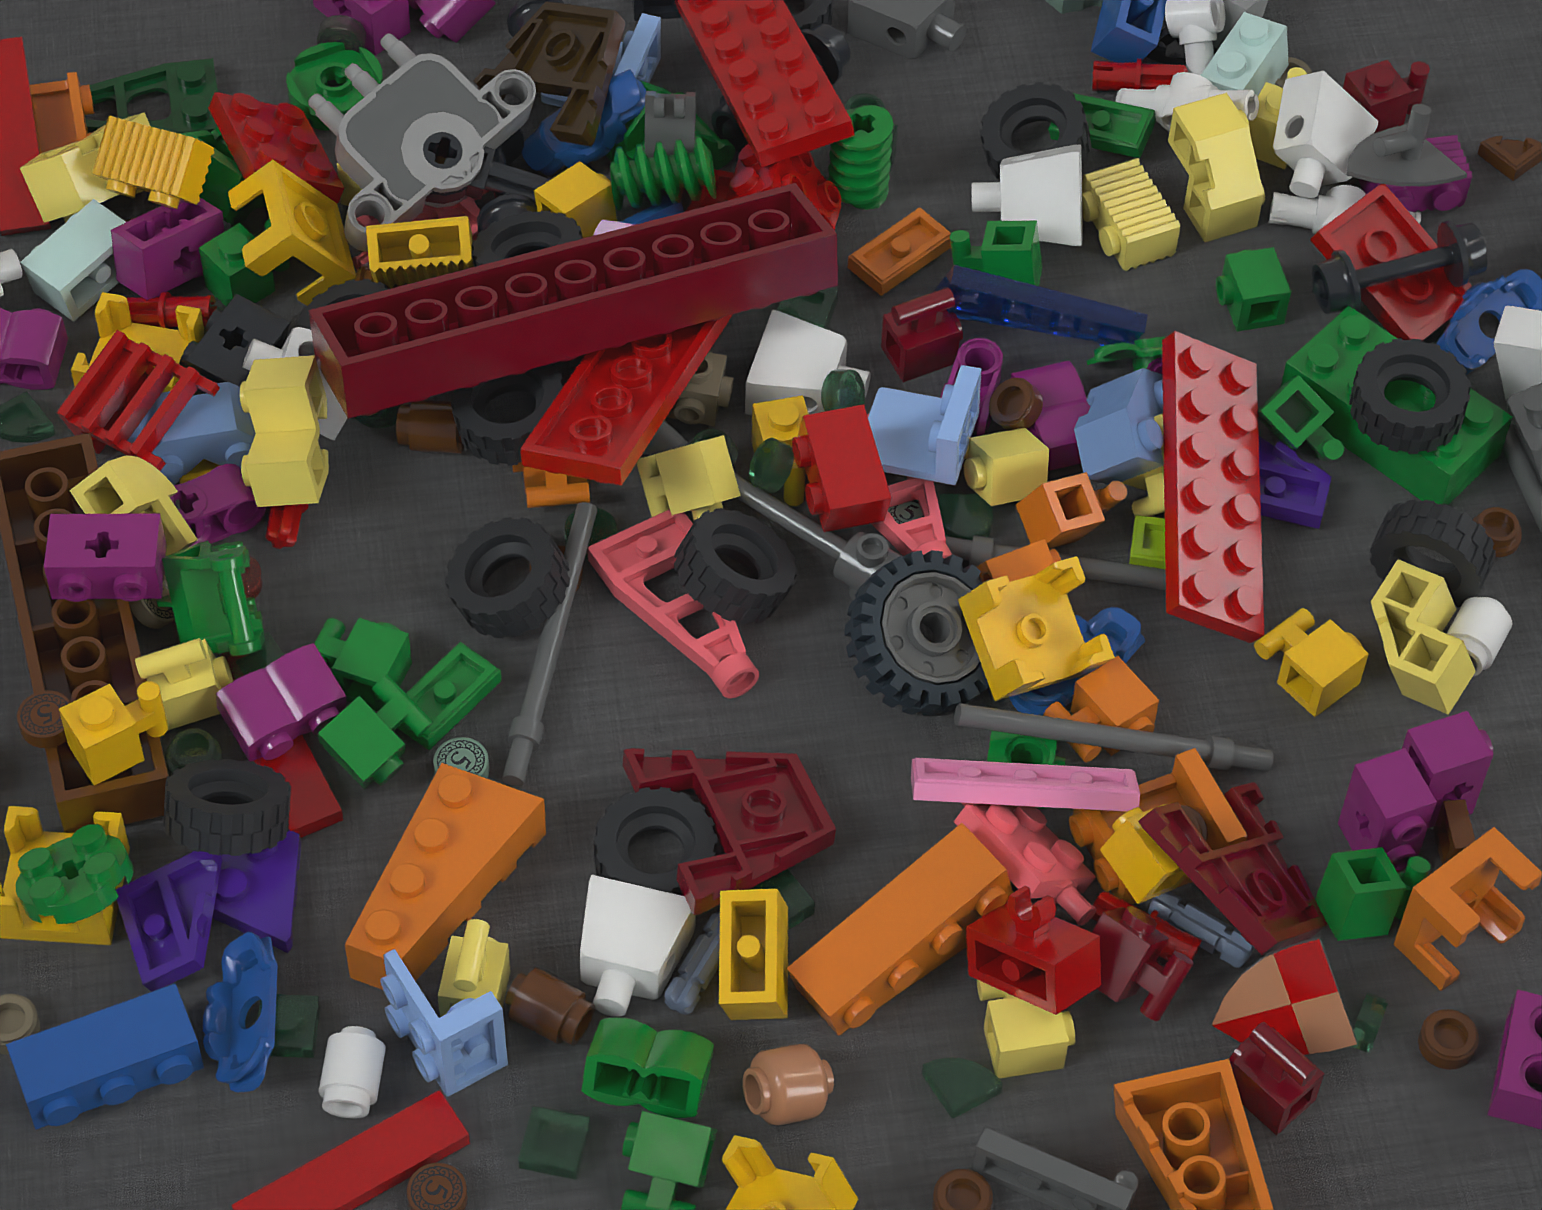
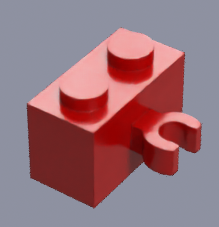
(842, 468)
(1034, 953)

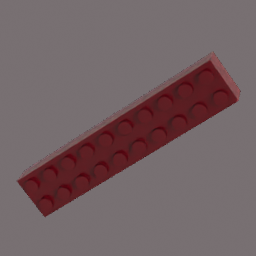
(572, 299)

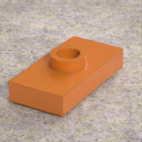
(900, 251)

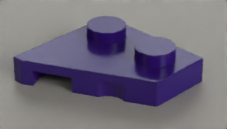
(1291, 487)
(261, 891)
(171, 917)

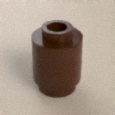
(428, 427)
(549, 1007)

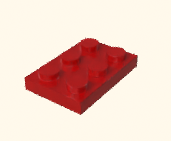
(269, 132)
(1380, 231)

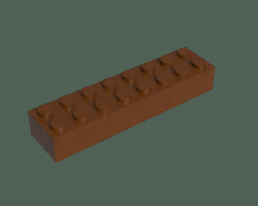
(68, 642)

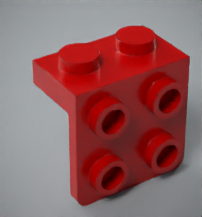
(800, 169)

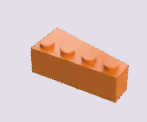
(442, 869)
(901, 931)
(1194, 1138)

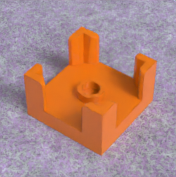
(1459, 899)

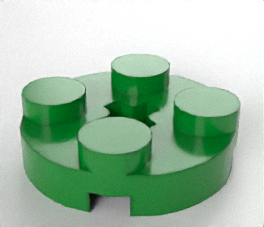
(326, 63)
(73, 876)

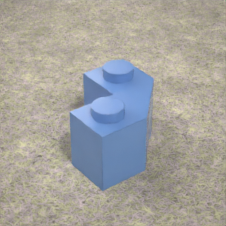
(205, 429)
(1120, 431)

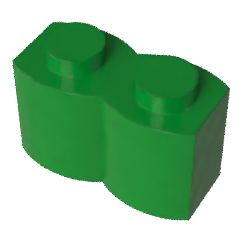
(647, 1067)

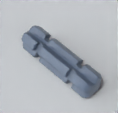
(1205, 926)
(696, 969)

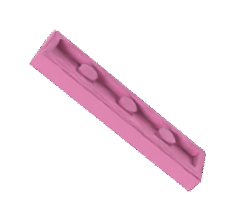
(1024, 784)

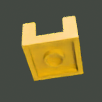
(301, 226)
(113, 314)
(1030, 631)
(24, 833)
(768, 1188)

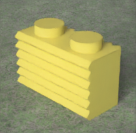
(1129, 214)

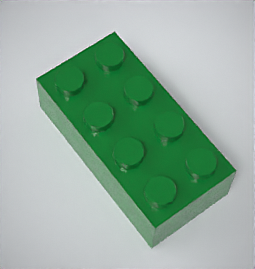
(1329, 368)

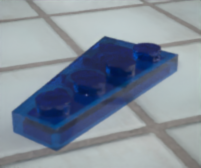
(1038, 309)

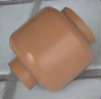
(787, 1084)

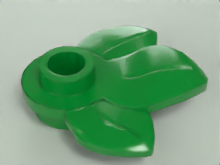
(1141, 353)

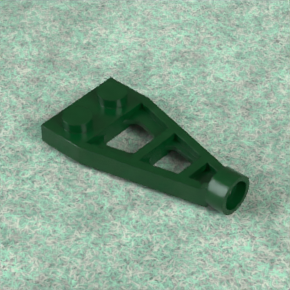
(185, 82)

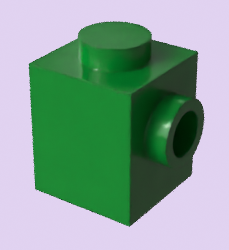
(1254, 289)

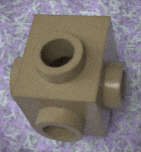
(704, 392)

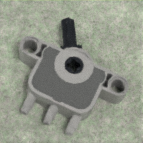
(412, 118)

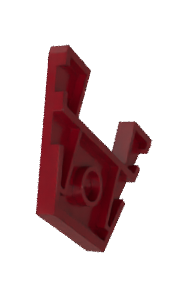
(760, 811)
(1244, 879)

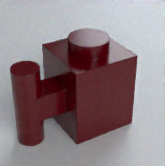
(1386, 93)
(922, 335)
(1129, 960)
(1274, 1078)

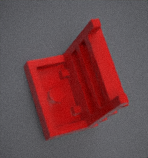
(122, 390)

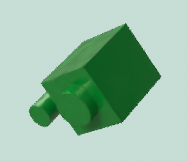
(1007, 251)
(226, 270)
(1297, 416)
(365, 656)
(365, 739)
(1365, 892)
(671, 1154)

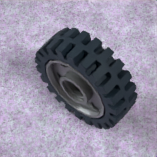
(890, 640)

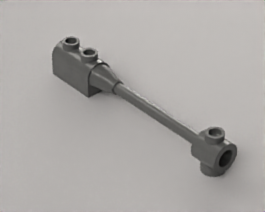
(854, 558)

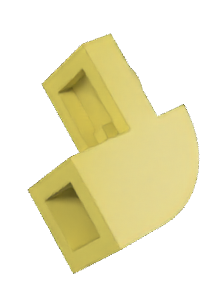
(134, 487)

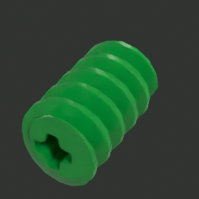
(862, 162)
(662, 174)

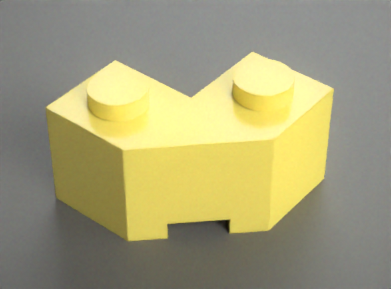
(1221, 163)
(63, 176)
(285, 455)
(1411, 617)

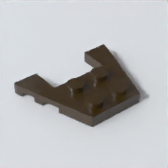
(568, 55)

